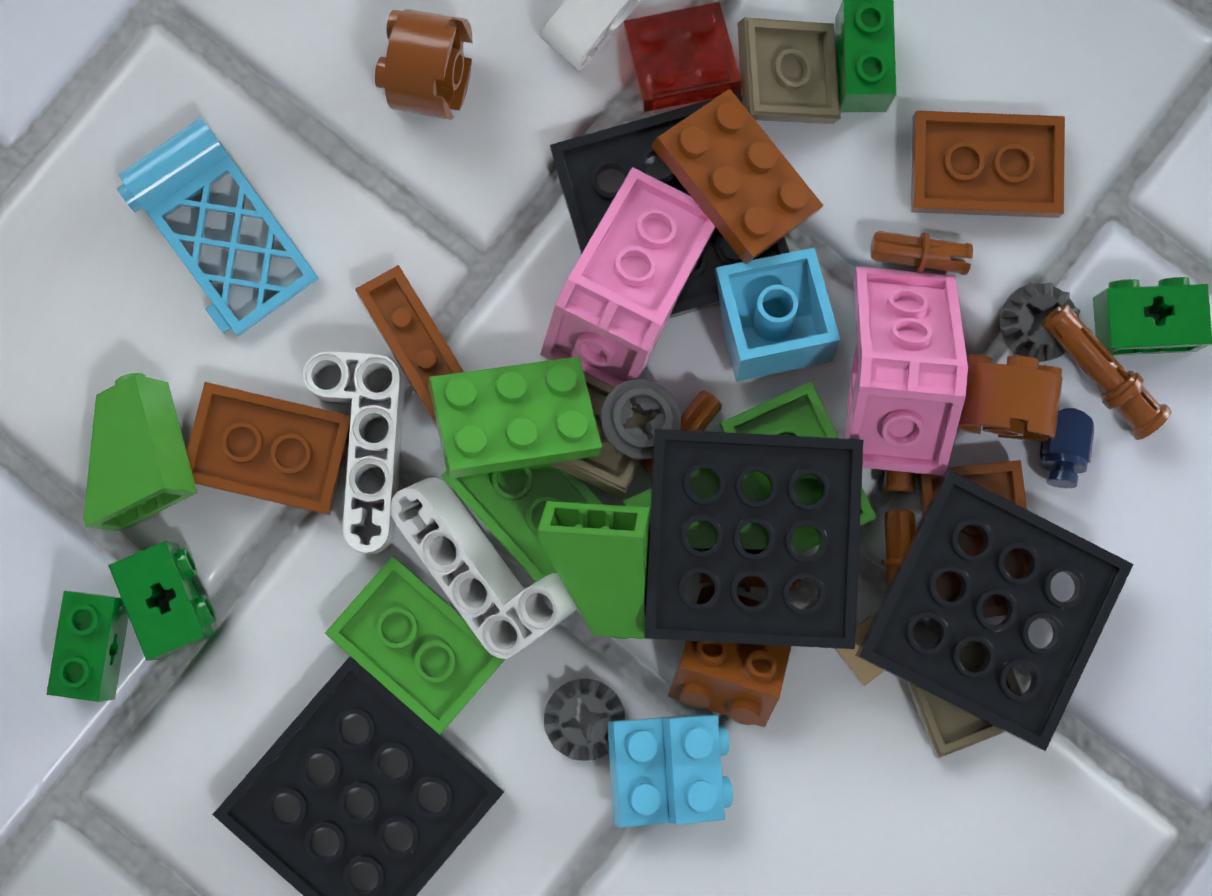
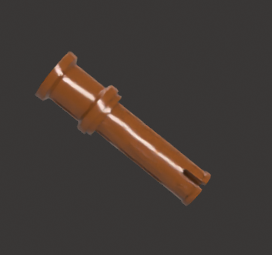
(1119, 388)

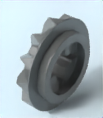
(1017, 320)
(646, 398)
(562, 707)

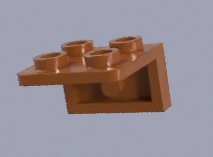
(731, 677)

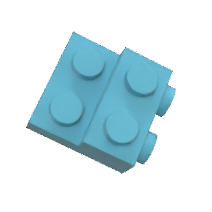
(668, 770)

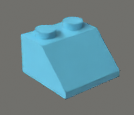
(776, 314)

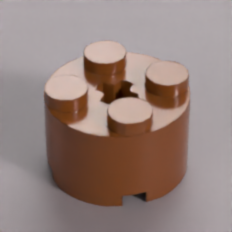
(425, 63)
(1011, 398)

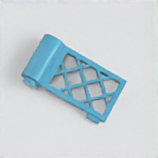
(177, 174)

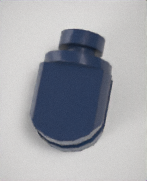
(1069, 450)

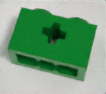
(865, 55)
(1181, 313)
(142, 583)
(88, 647)

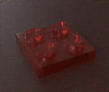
(682, 56)

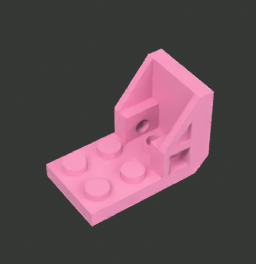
(628, 280)
(906, 370)

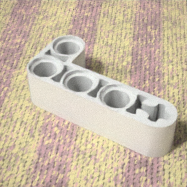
(584, 27)
(362, 454)
(432, 502)

